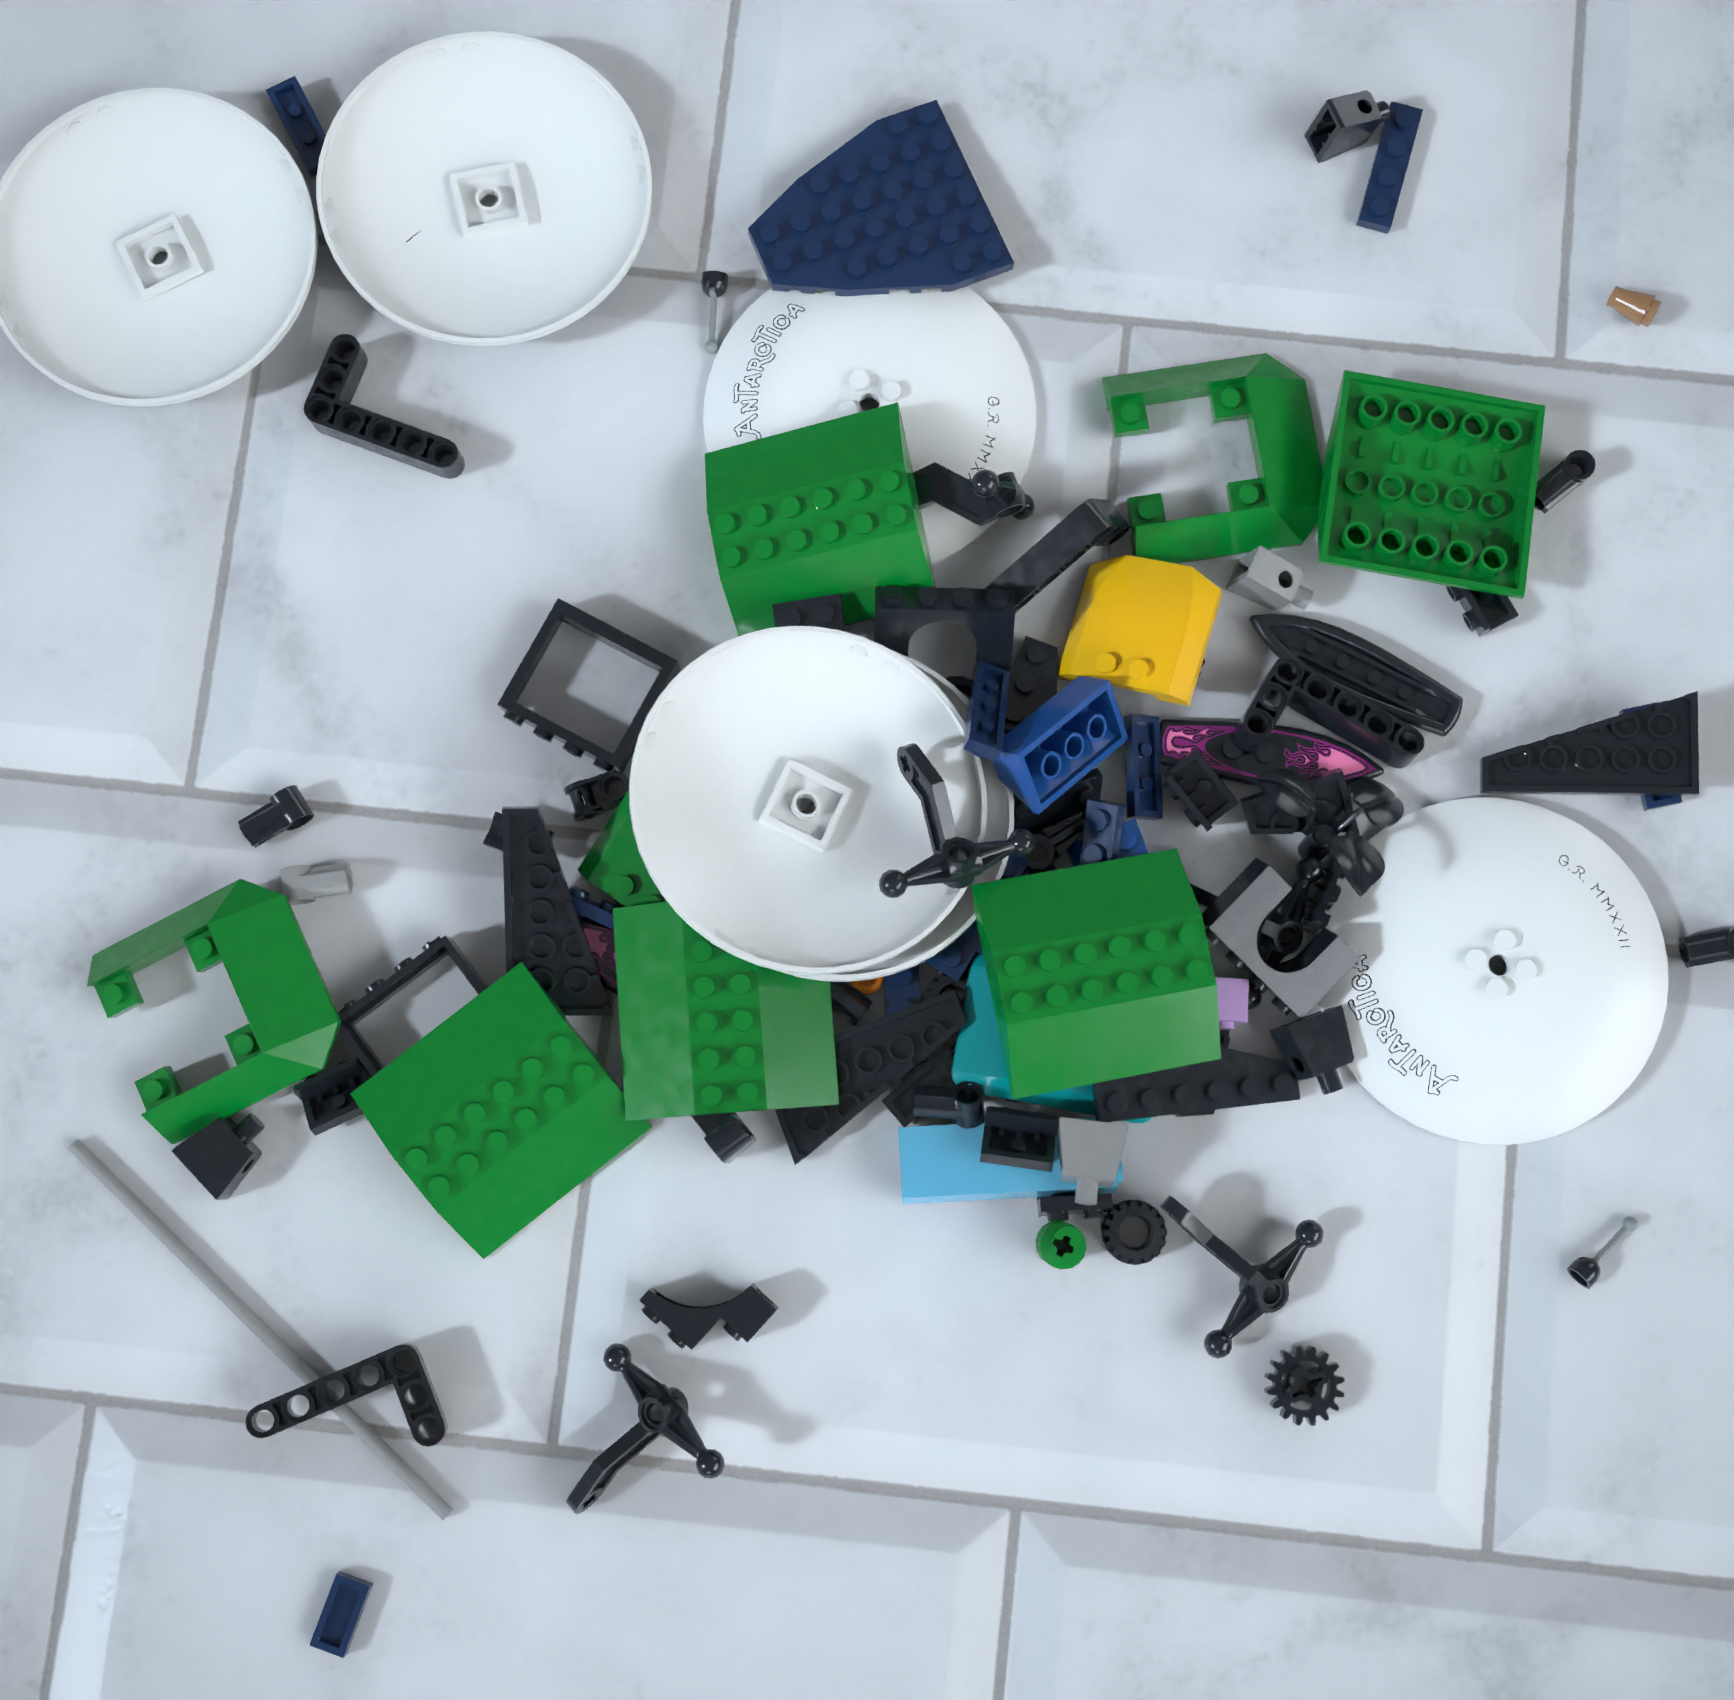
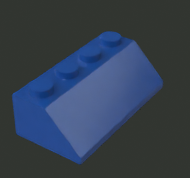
(1061, 742)

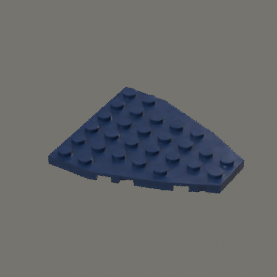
(883, 216)

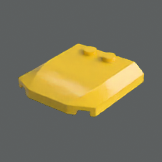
(1142, 627)

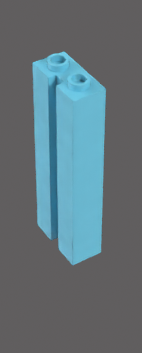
(945, 1166)

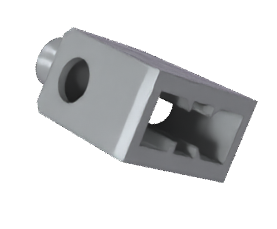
(1268, 580)
(1089, 1155)

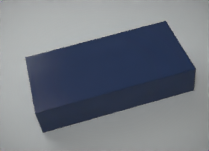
(341, 1614)

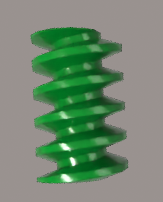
(1072, 1236)

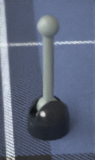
(713, 285)
(1587, 1270)

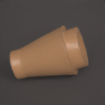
(1634, 305)

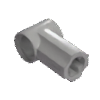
(306, 883)

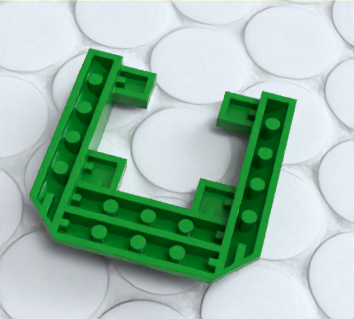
(1264, 511)
(274, 980)

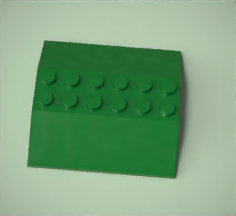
(1430, 484)
(817, 517)
(1098, 972)
(714, 1028)
(499, 1111)

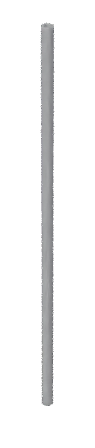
(257, 1326)

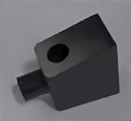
(1345, 124)
(1316, 1047)
(222, 1154)

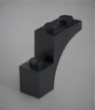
(689, 1323)

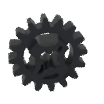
(1318, 1375)

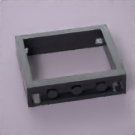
(609, 635)
(383, 990)

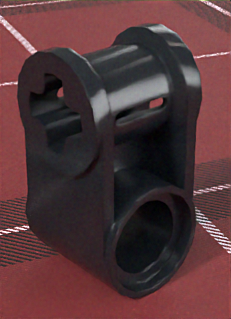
(595, 795)

